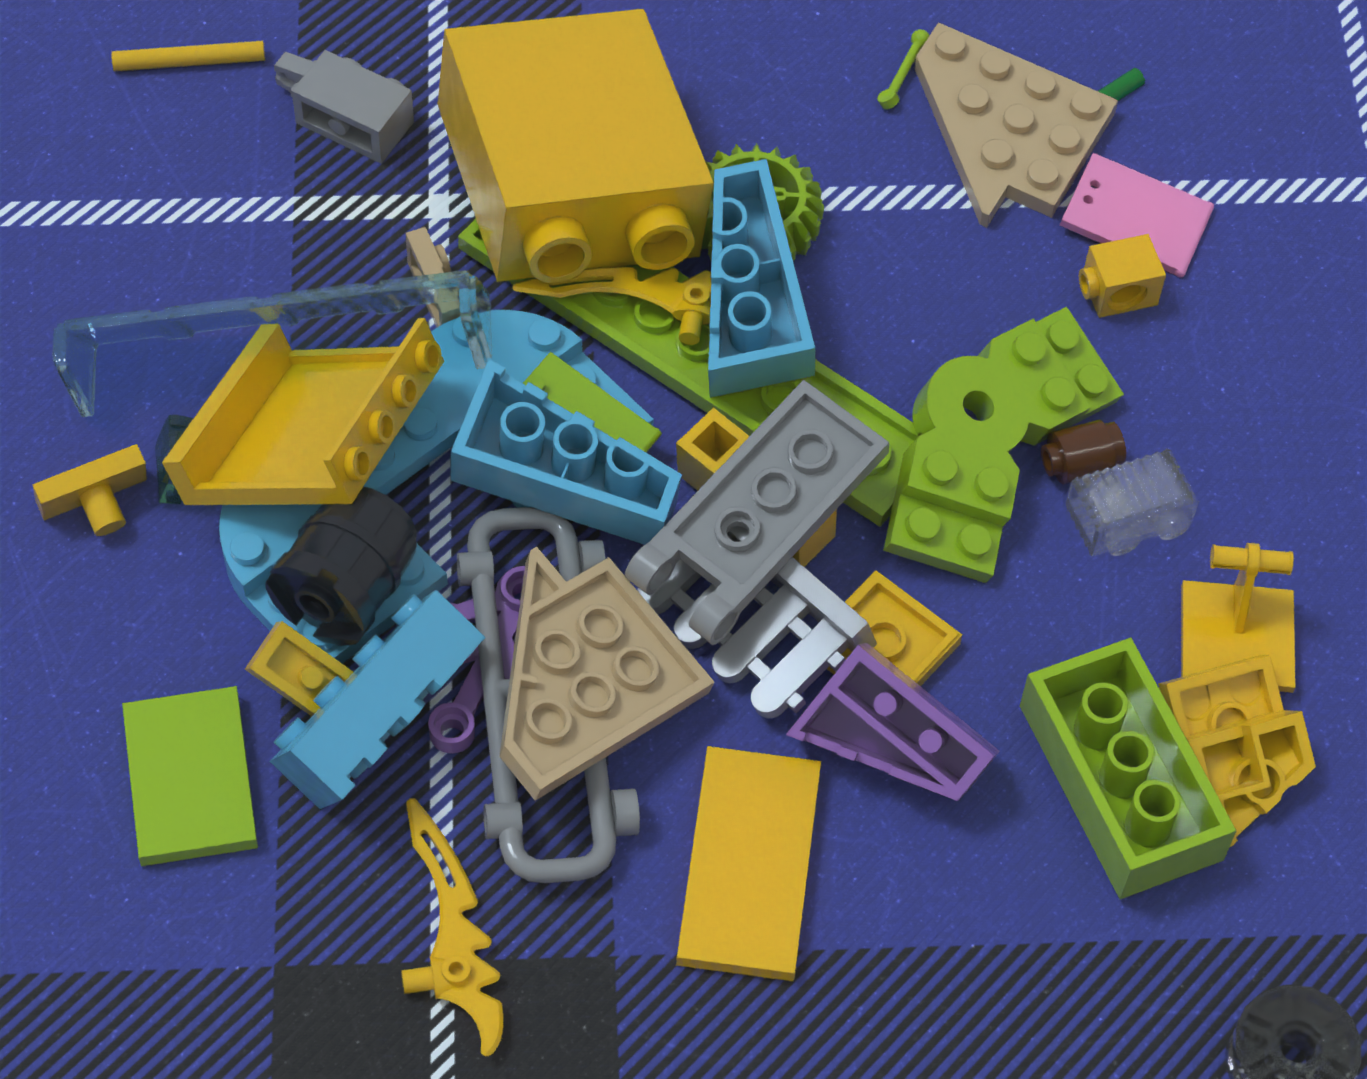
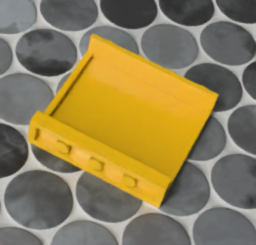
(300, 421)

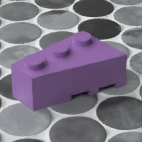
(894, 725)

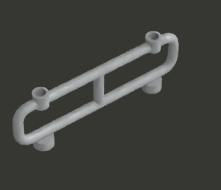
(612, 811)

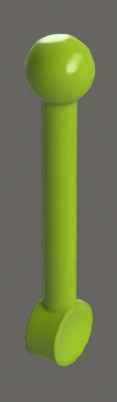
(889, 98)

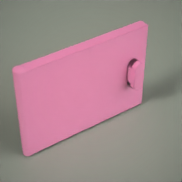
(1137, 205)

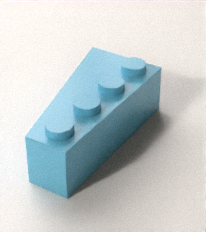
(756, 299)
(558, 462)
(375, 699)

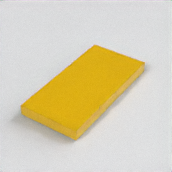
(749, 864)

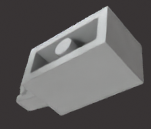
(347, 102)

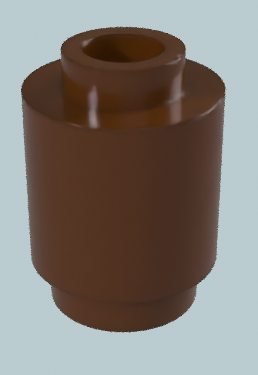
(1083, 450)

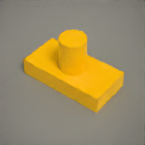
(93, 488)

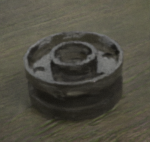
(1295, 1018)

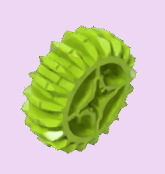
(795, 191)

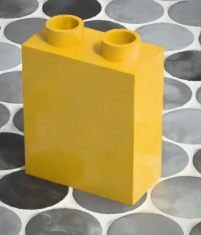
(573, 145)

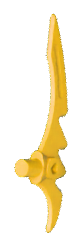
(686, 300)
(454, 968)

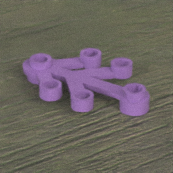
(461, 711)

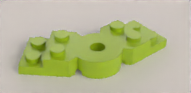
(959, 474)

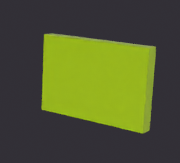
(189, 776)

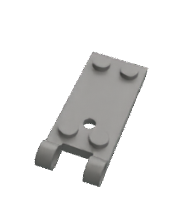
(776, 488)

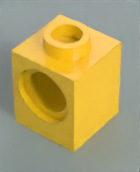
(1122, 275)

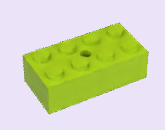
(1126, 768)

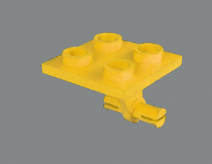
(1240, 620)

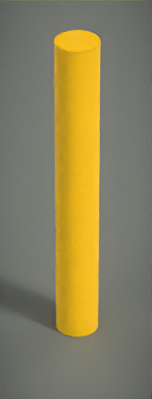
(188, 56)

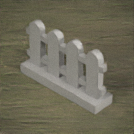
(780, 613)

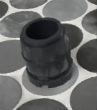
(344, 566)

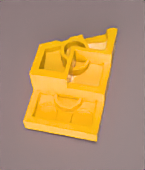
(1242, 735)

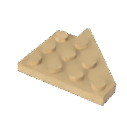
(1009, 122)
(588, 673)

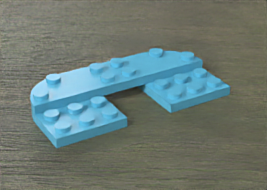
(260, 534)

